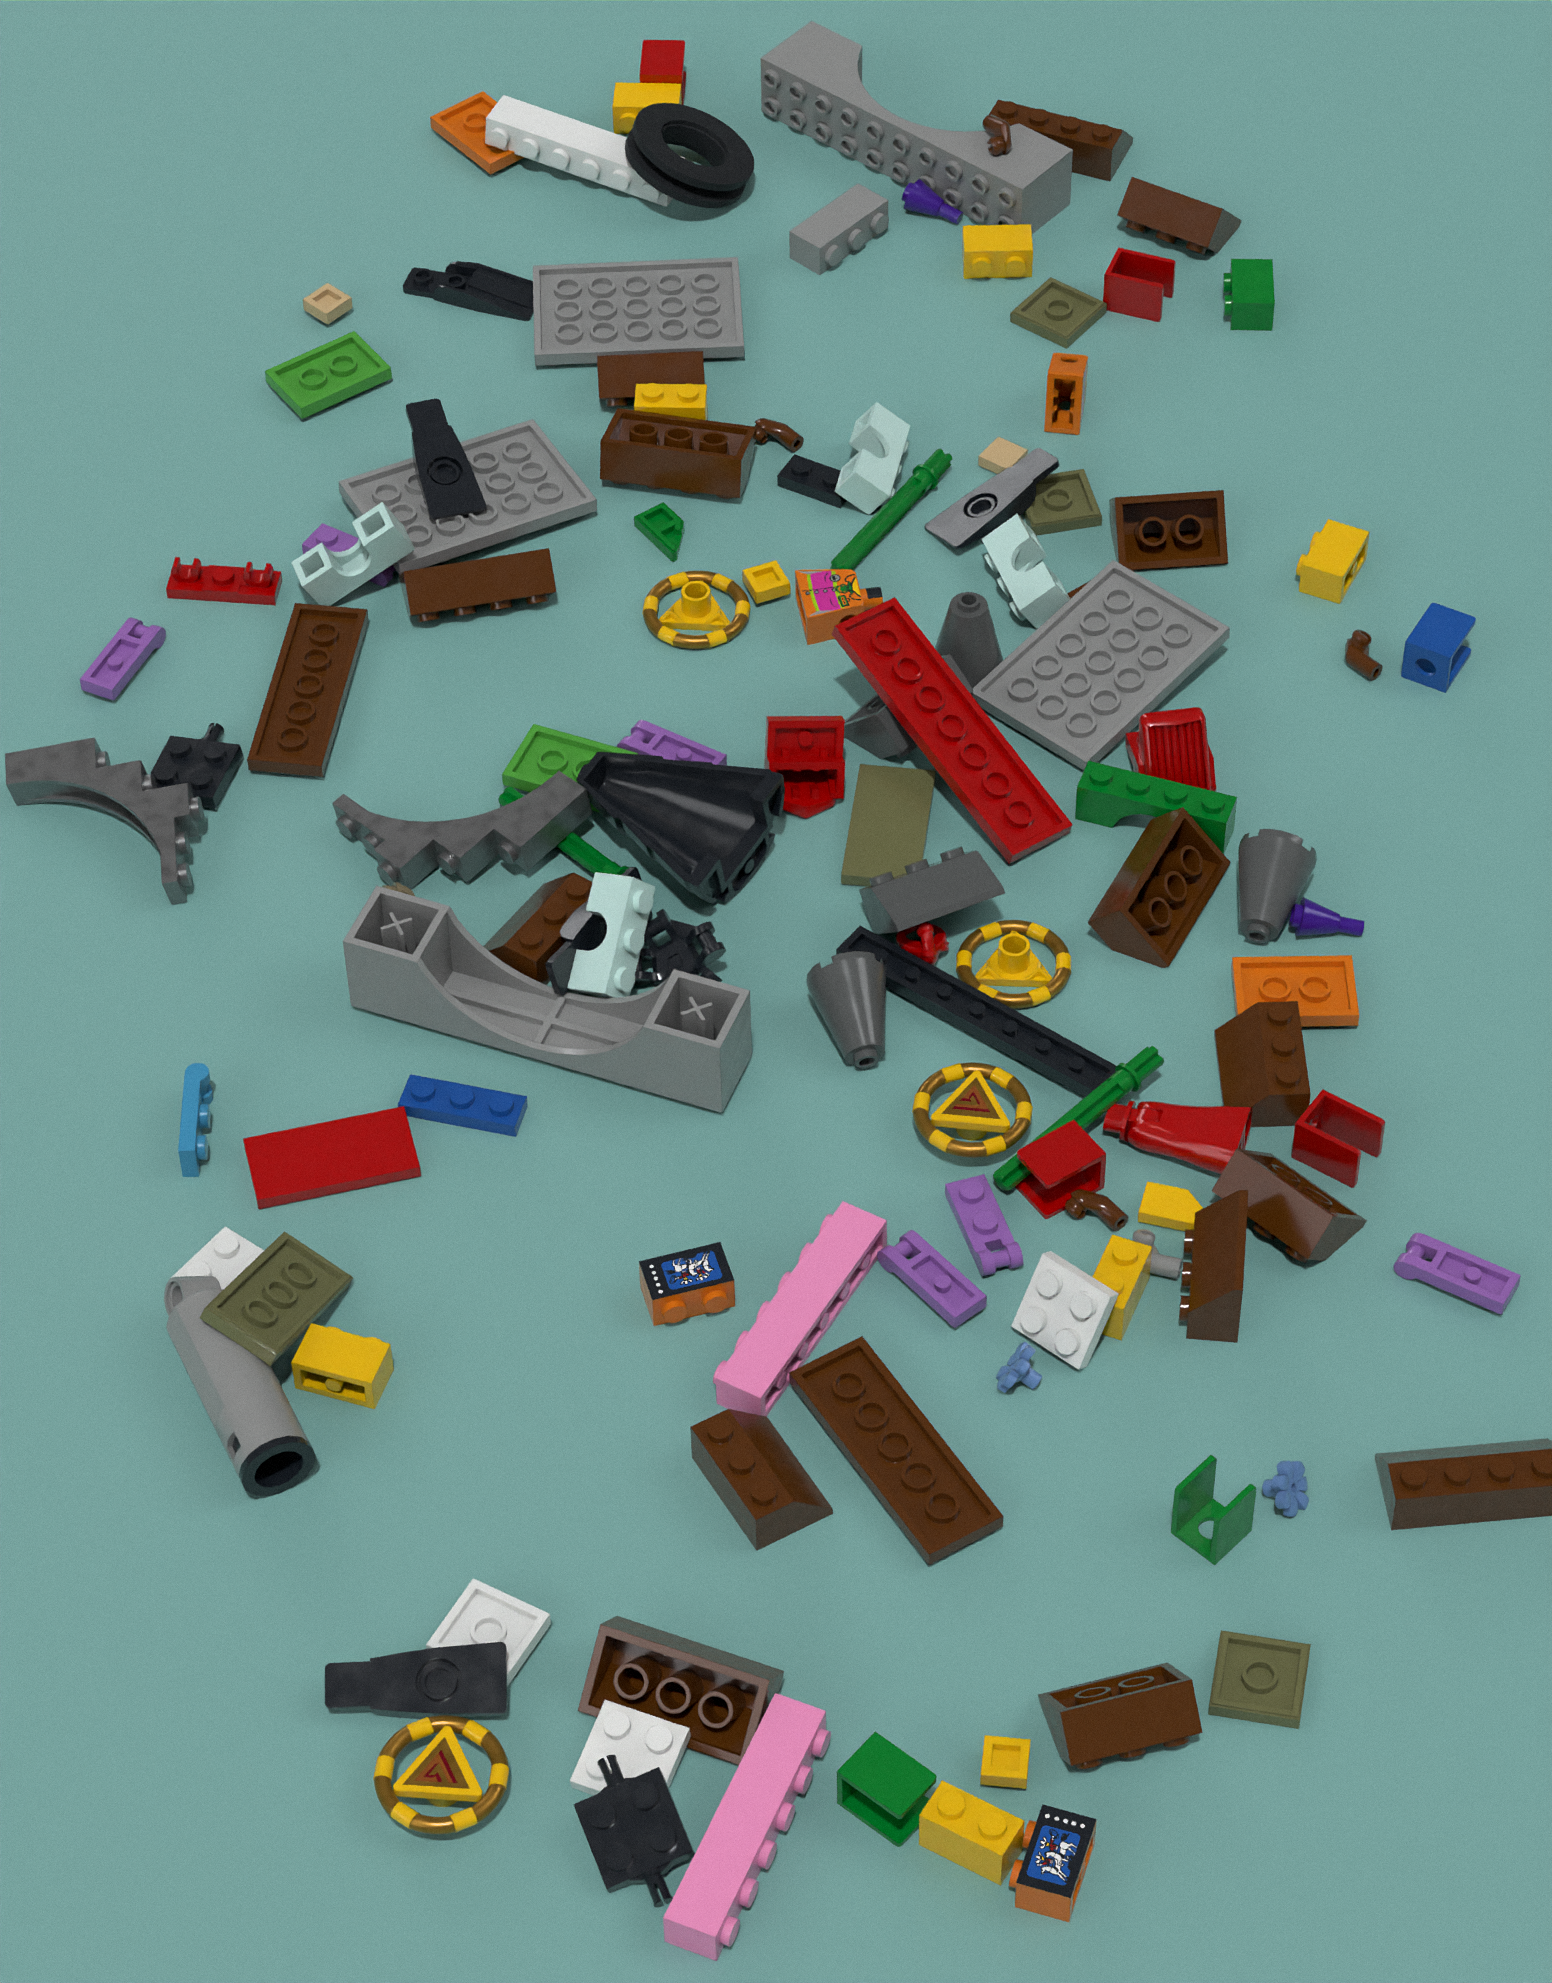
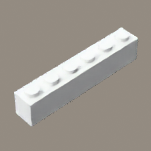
(566, 146)

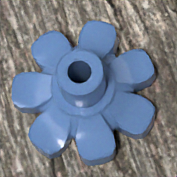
(1018, 1369)
(1288, 1487)

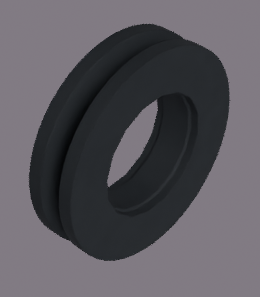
(682, 179)

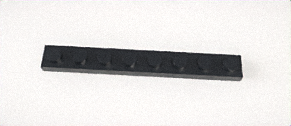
(983, 1015)

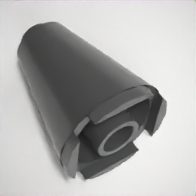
(970, 637)
(1270, 881)
(853, 1004)

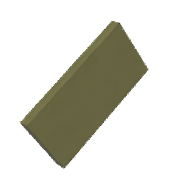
(887, 822)
(276, 1298)

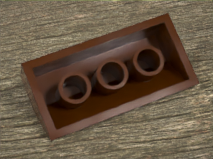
(1095, 146)
(677, 453)
(478, 583)
(1160, 890)
(1467, 1483)
(682, 1683)

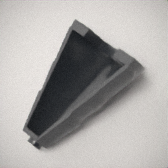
(690, 816)

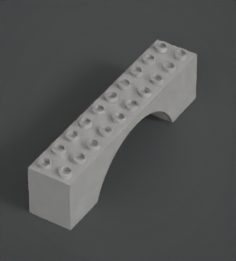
(818, 89)
(428, 970)

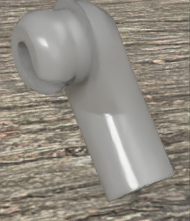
(1160, 1264)

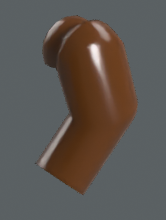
(1002, 134)
(780, 432)
(1358, 655)
(1099, 1204)

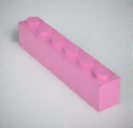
(800, 1311)
(746, 1827)

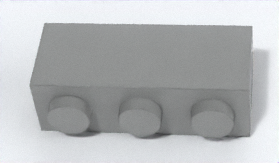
(838, 229)

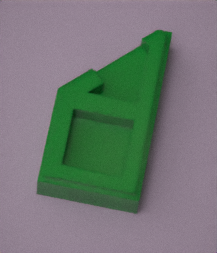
(662, 528)

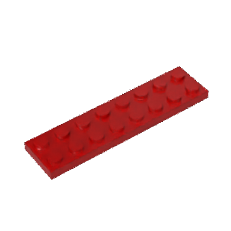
(952, 730)

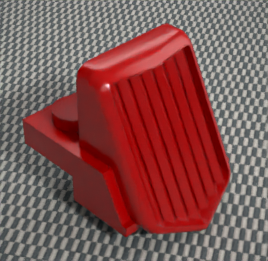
(1173, 747)
(809, 758)

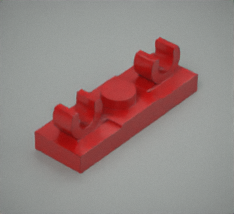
(224, 583)

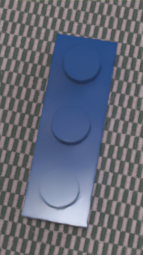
(463, 1105)

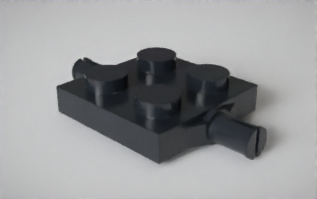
(200, 763)
(634, 1830)

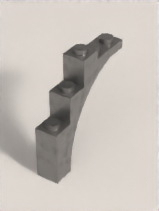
(84, 776)
(464, 846)

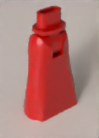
(1190, 1133)

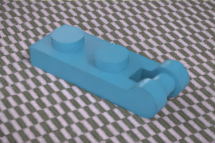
(194, 1117)

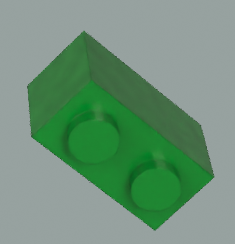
(1250, 294)

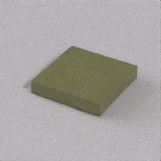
(1058, 312)
(1063, 504)
(1259, 1679)

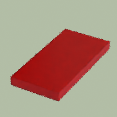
(331, 1157)

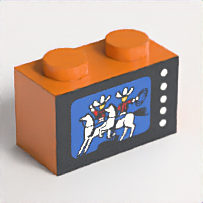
(687, 1284)
(1054, 1862)

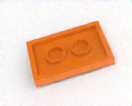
(465, 129)
(1318, 983)

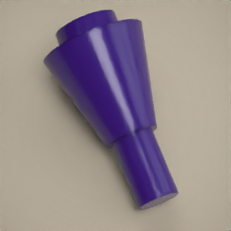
(922, 199)
(1314, 919)

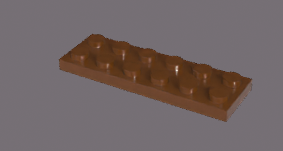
(308, 690)
(896, 1450)

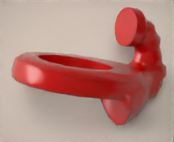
(928, 947)

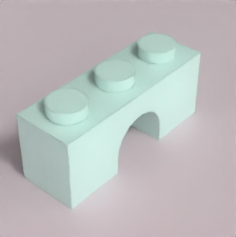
(871, 473)
(1013, 553)
(335, 574)
(612, 965)

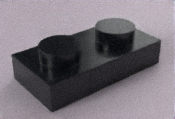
(811, 480)

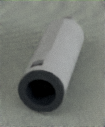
(237, 1393)

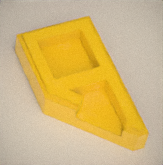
(1168, 1207)

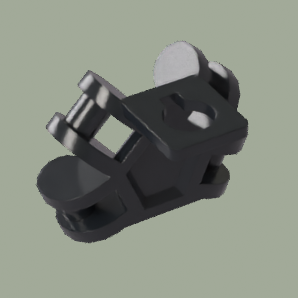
(679, 951)

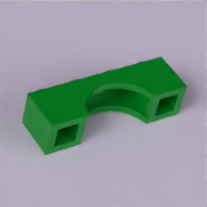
(1113, 793)

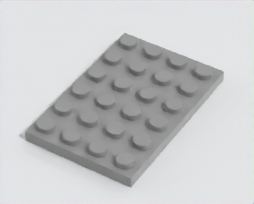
(636, 309)
(520, 478)
(1099, 664)

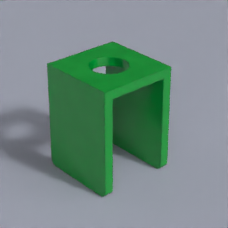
(1195, 1505)
(884, 1788)

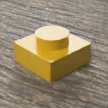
(766, 581)
(1005, 1762)

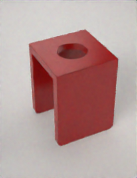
(663, 63)
(1138, 283)
(1336, 1137)
(1058, 1166)

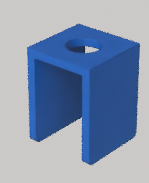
(1434, 647)

